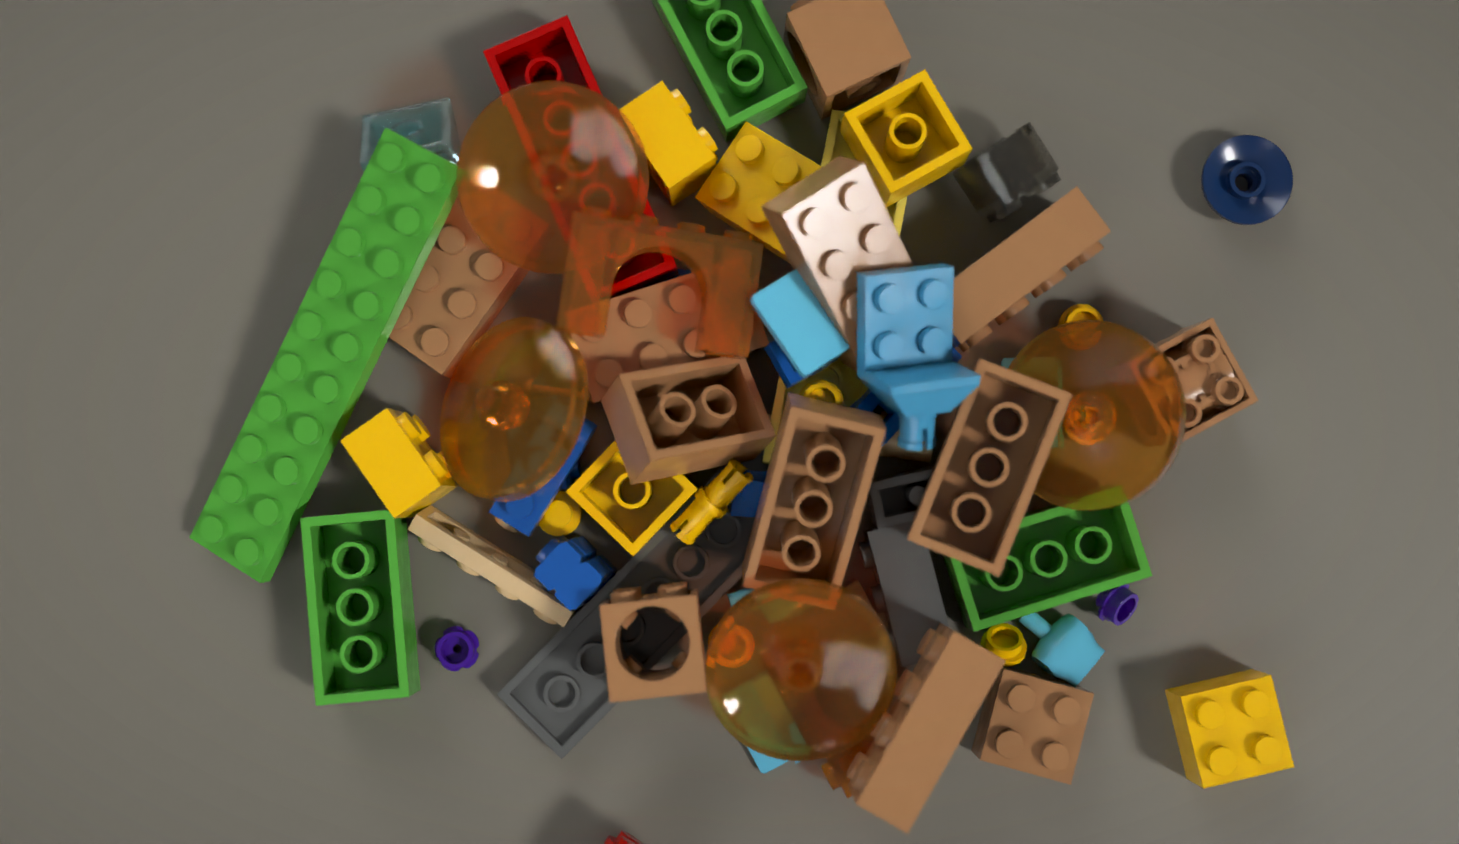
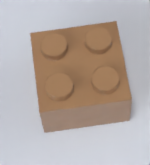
(1033, 724)

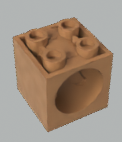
(845, 50)
(1208, 374)
(625, 674)

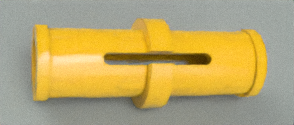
(711, 502)

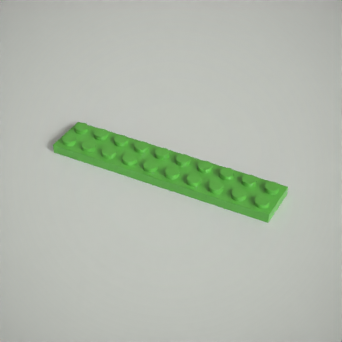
(328, 355)

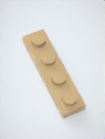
(483, 558)

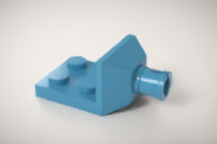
(908, 347)

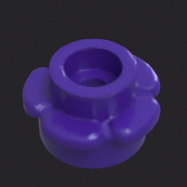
(1116, 604)
(446, 654)

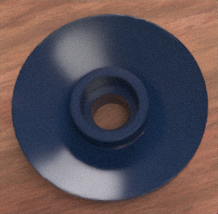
(1265, 171)

